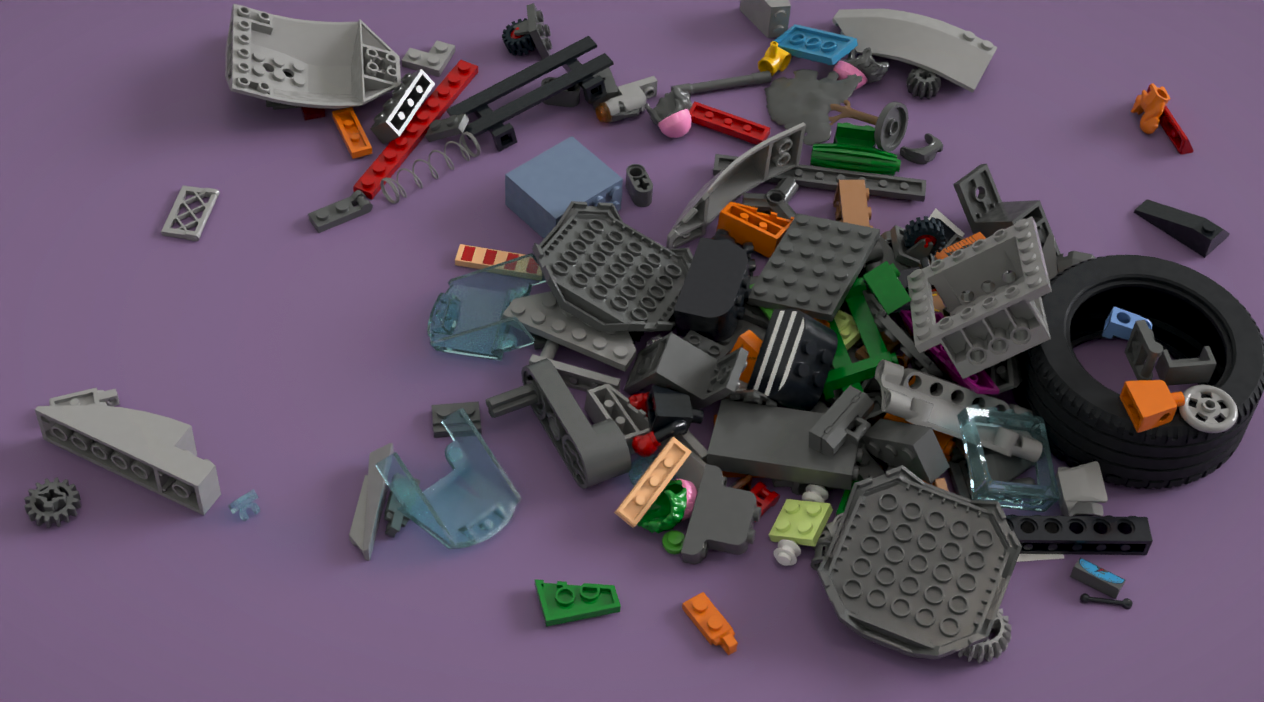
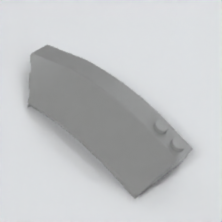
(919, 42)
(743, 174)

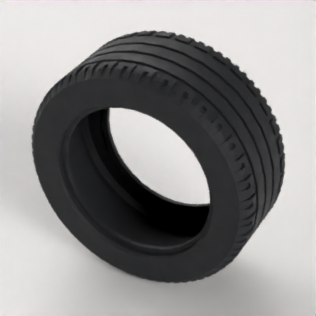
(1089, 420)

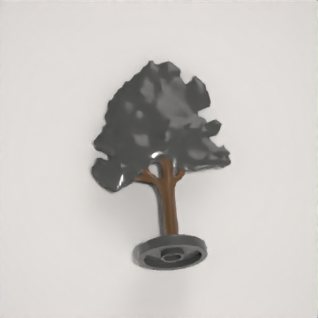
(811, 100)

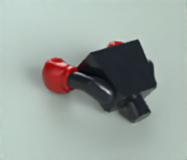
(667, 414)

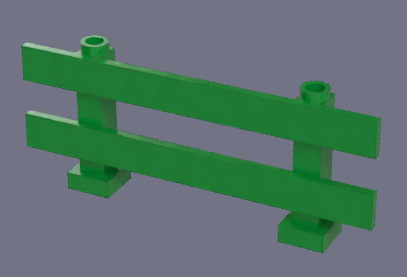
(848, 373)

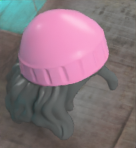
(861, 66)
(672, 113)

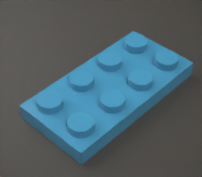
(816, 44)

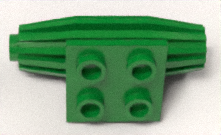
(854, 151)

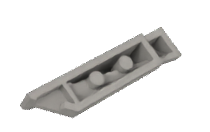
(694, 465)
(370, 504)

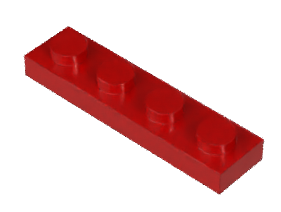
(728, 123)

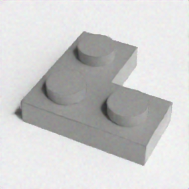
(431, 62)

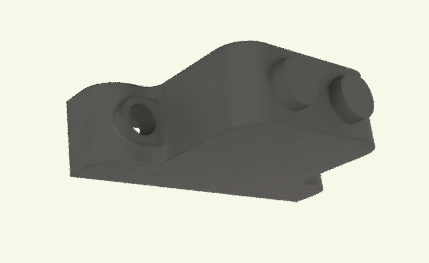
(720, 518)

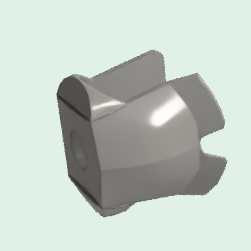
(1081, 490)

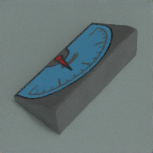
(1097, 578)

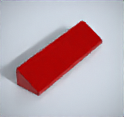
(1174, 131)

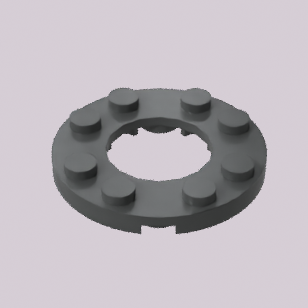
(907, 345)

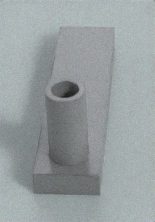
(574, 376)

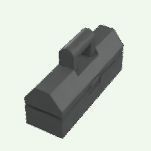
(840, 420)

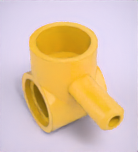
(774, 59)

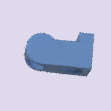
(1121, 323)

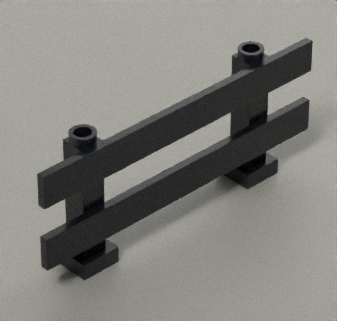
(576, 74)

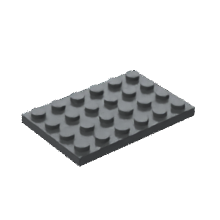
(814, 266)

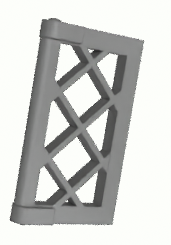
(182, 231)

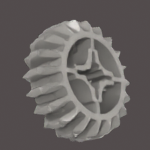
(994, 647)

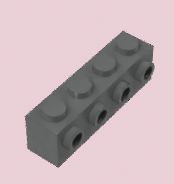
(402, 106)

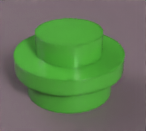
(673, 541)

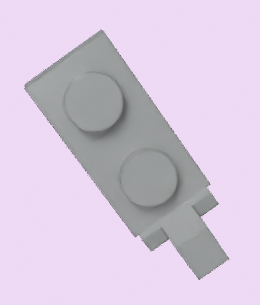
(87, 397)

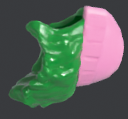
(670, 507)

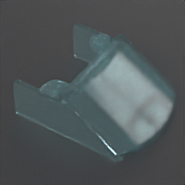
(470, 312)
(465, 503)

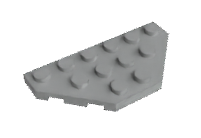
(545, 318)

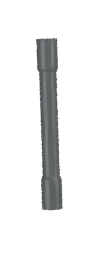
(752, 79)

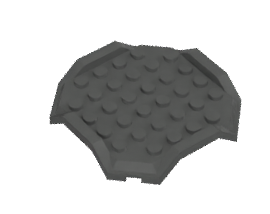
(611, 271)
(918, 565)

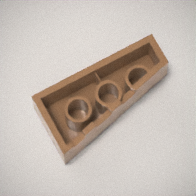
(851, 202)

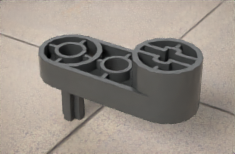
(588, 450)

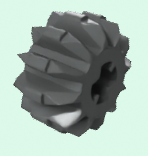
(923, 83)

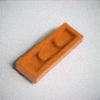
(352, 132)

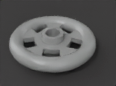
(1217, 395)

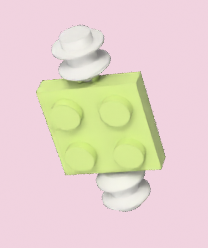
(800, 523)

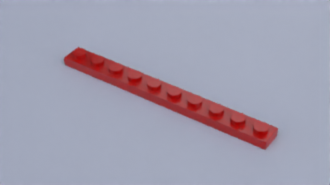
(430, 110)

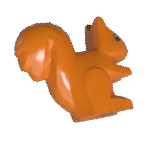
(1153, 106)

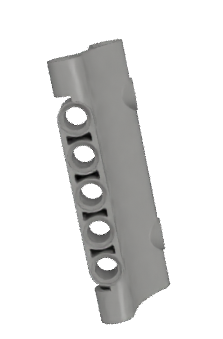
(940, 412)

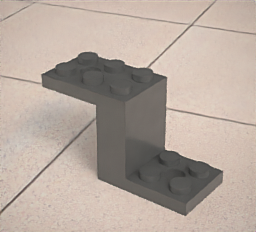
(988, 211)
(687, 370)

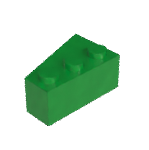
(886, 287)

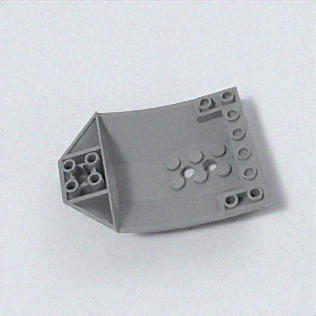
(329, 61)

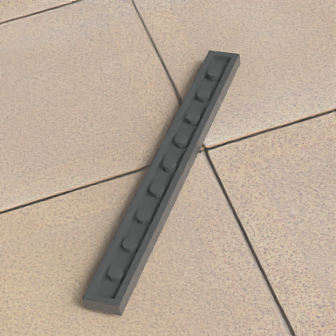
(828, 179)

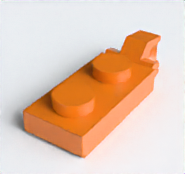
(710, 622)

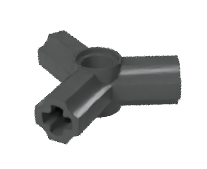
(775, 200)

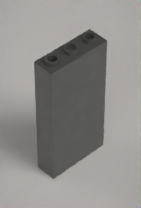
(776, 446)

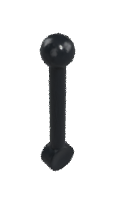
(1126, 603)

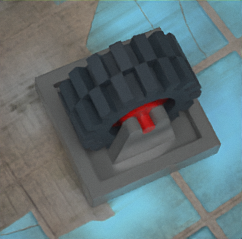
(528, 34)
(917, 241)

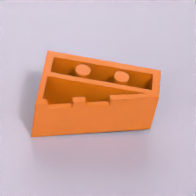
(752, 226)

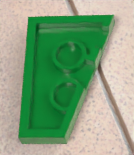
(570, 603)

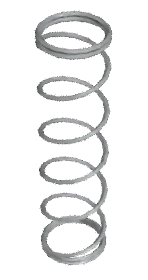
(466, 150)

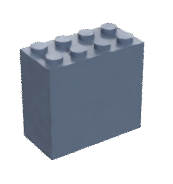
(549, 182)

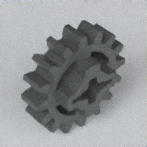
(52, 502)

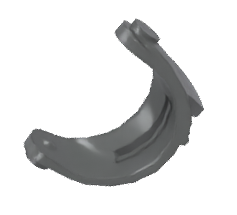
(924, 154)

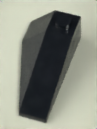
(1189, 229)

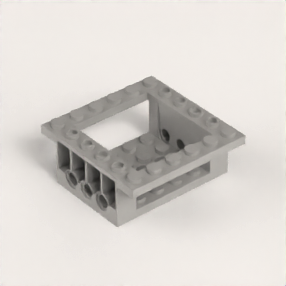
(994, 317)

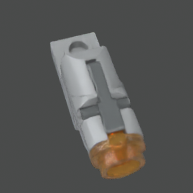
(629, 102)

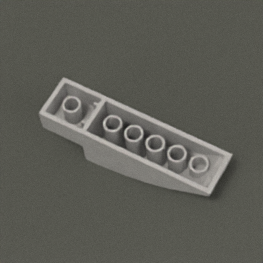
(136, 446)

